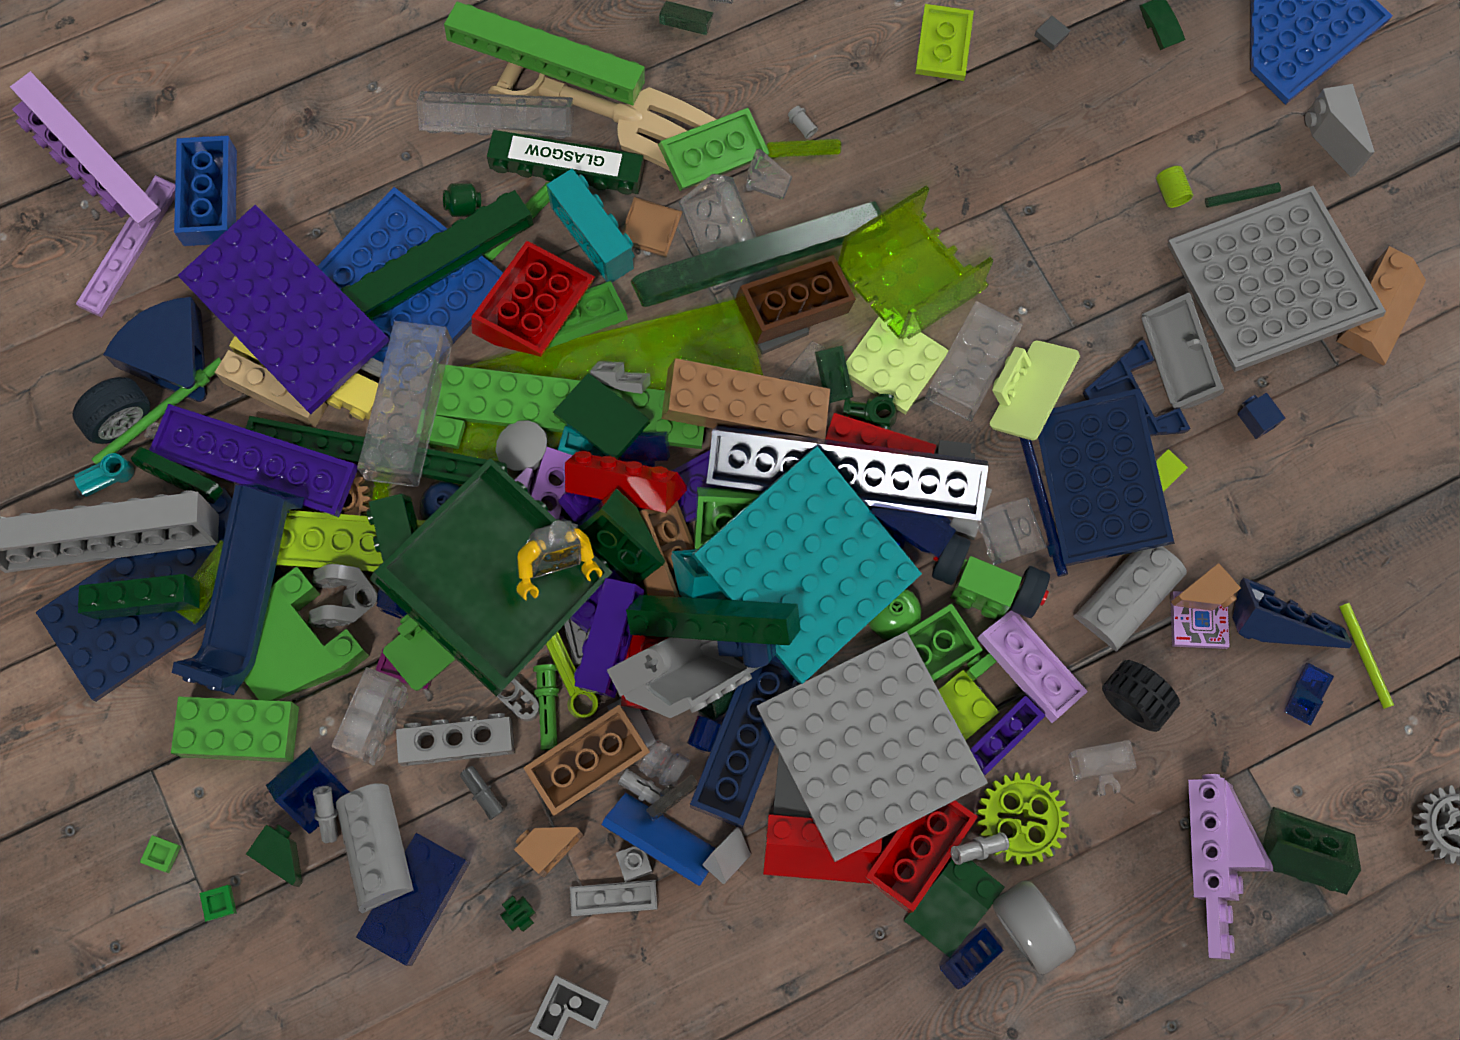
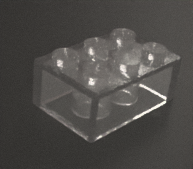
(370, 717)

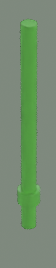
(201, 379)

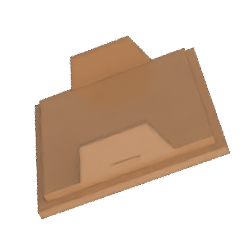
(651, 226)

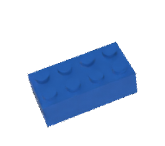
(204, 189)

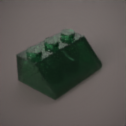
(1312, 851)

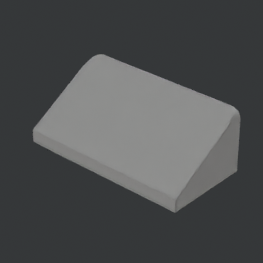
(728, 856)

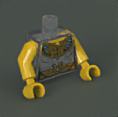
(553, 550)

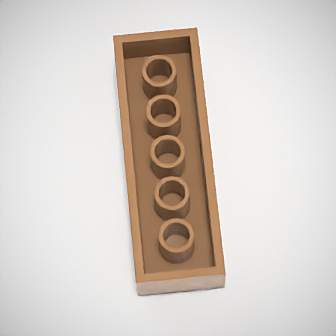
(744, 400)

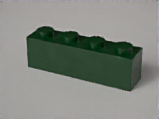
(139, 596)

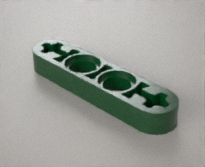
(176, 474)

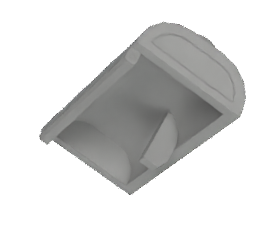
(1182, 353)
(1131, 595)
(373, 846)

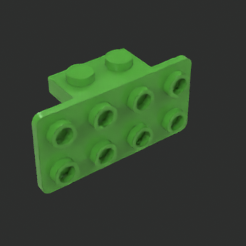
(416, 654)

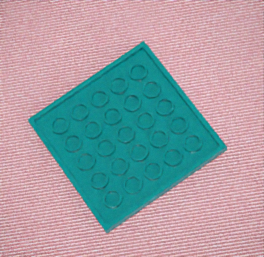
(810, 547)

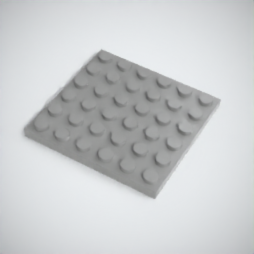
(1275, 278)
(871, 746)

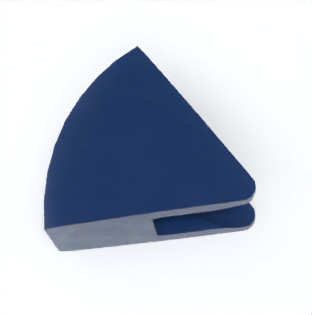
(163, 346)

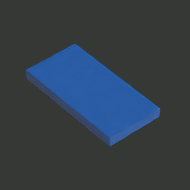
(659, 838)

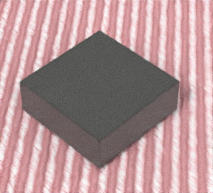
(1052, 32)

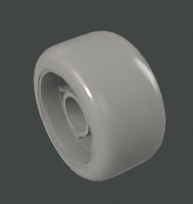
(1034, 927)

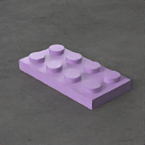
(1032, 665)

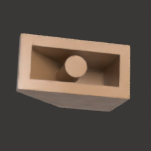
(1209, 591)

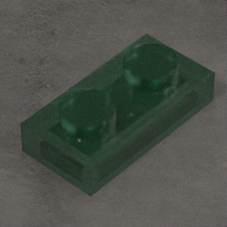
(834, 373)

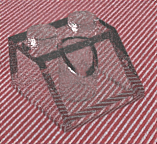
(1010, 531)

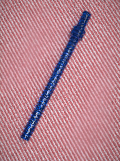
(1054, 547)

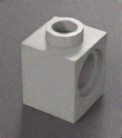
(633, 863)

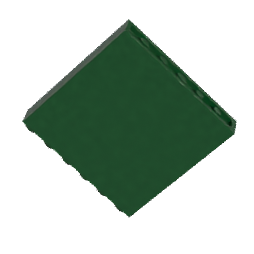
(463, 576)

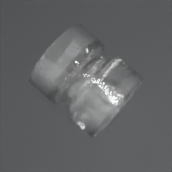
(664, 764)

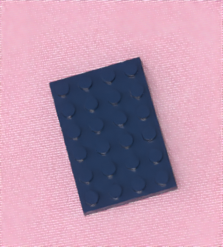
(1104, 479)

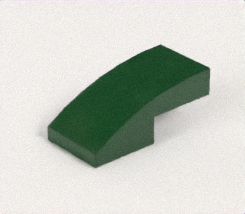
(1163, 23)

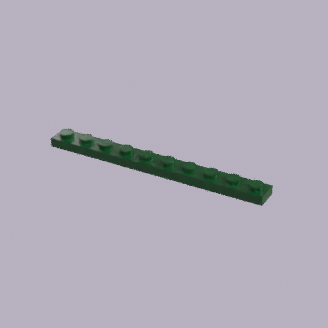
(348, 447)

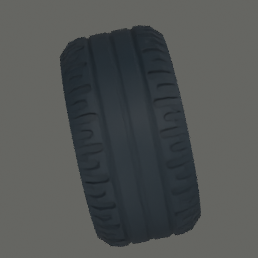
(110, 409)

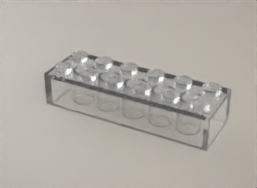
(405, 404)

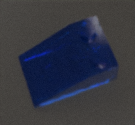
(922, 530)

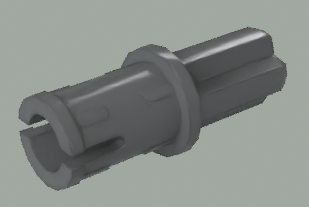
(481, 792)

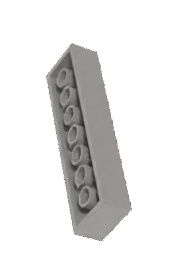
(107, 531)

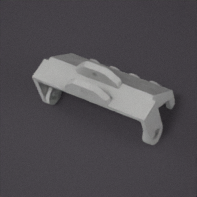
(678, 676)

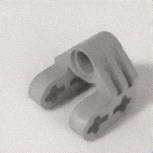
(334, 576)

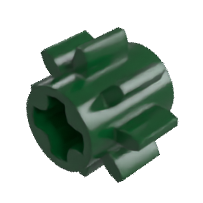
(517, 913)

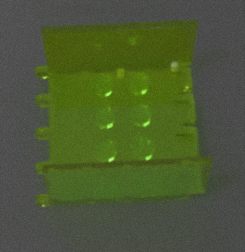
(908, 268)

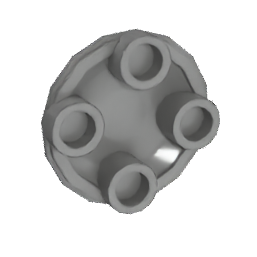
(522, 445)

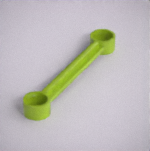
(567, 671)

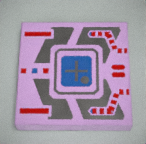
(1199, 627)

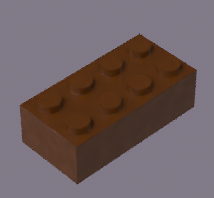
(794, 299)

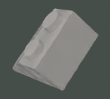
(1340, 127)

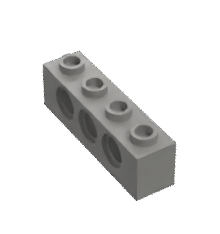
(410, 737)

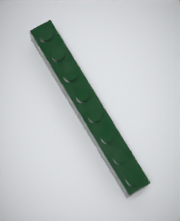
(440, 255)

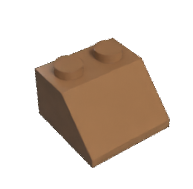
(546, 846)

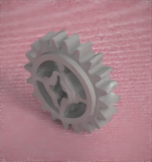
(1448, 816)

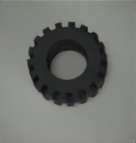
(1141, 695)

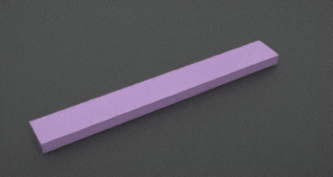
(85, 149)

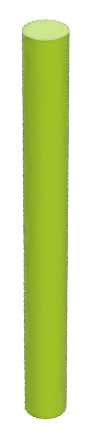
(1366, 656)

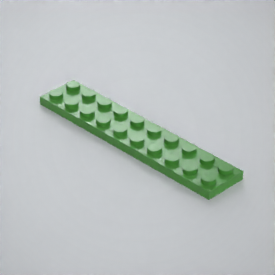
(513, 397)

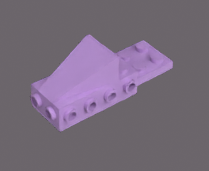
(1221, 846)

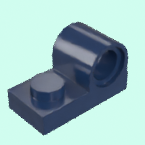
(753, 654)

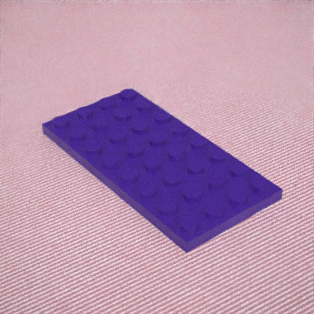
(283, 309)

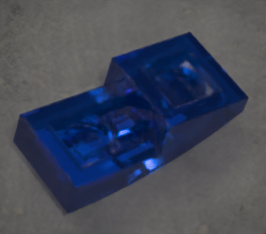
(1308, 693)

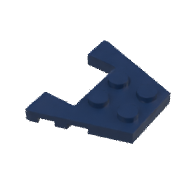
(1120, 379)

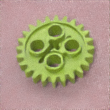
(1023, 792)

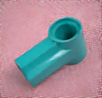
(103, 475)

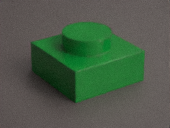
(218, 903)

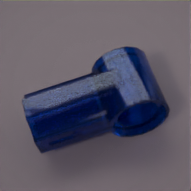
(703, 734)

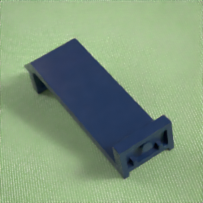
(240, 588)

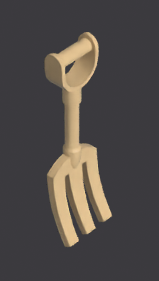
(630, 118)

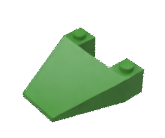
(289, 650)

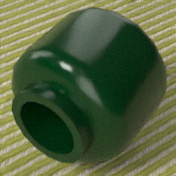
(461, 199)

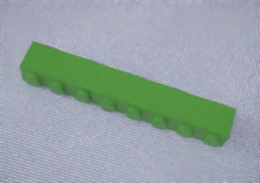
(545, 53)

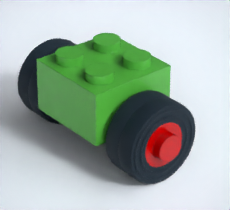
(988, 586)

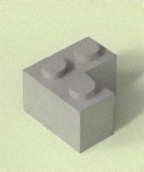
(566, 1001)

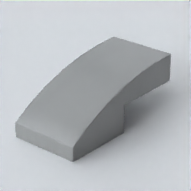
(614, 376)

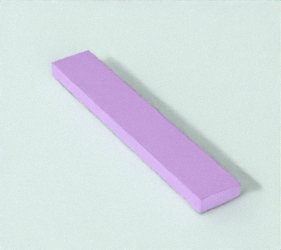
(125, 252)

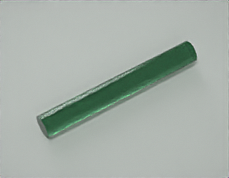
(1243, 195)

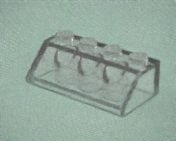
(717, 217)

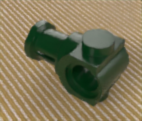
(868, 411)

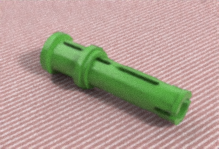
(546, 692)

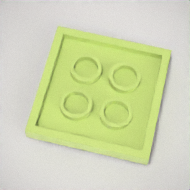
(895, 365)

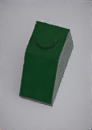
(277, 853)

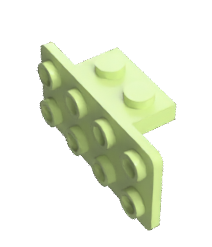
(1031, 387)

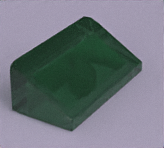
(685, 17)

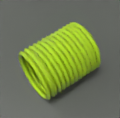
(1174, 186)

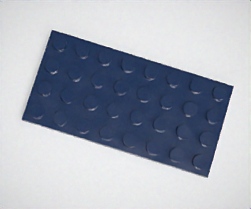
(118, 648)

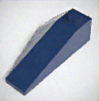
(1271, 620)

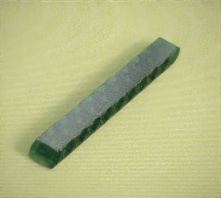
(749, 256)

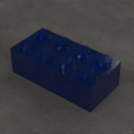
(405, 923)

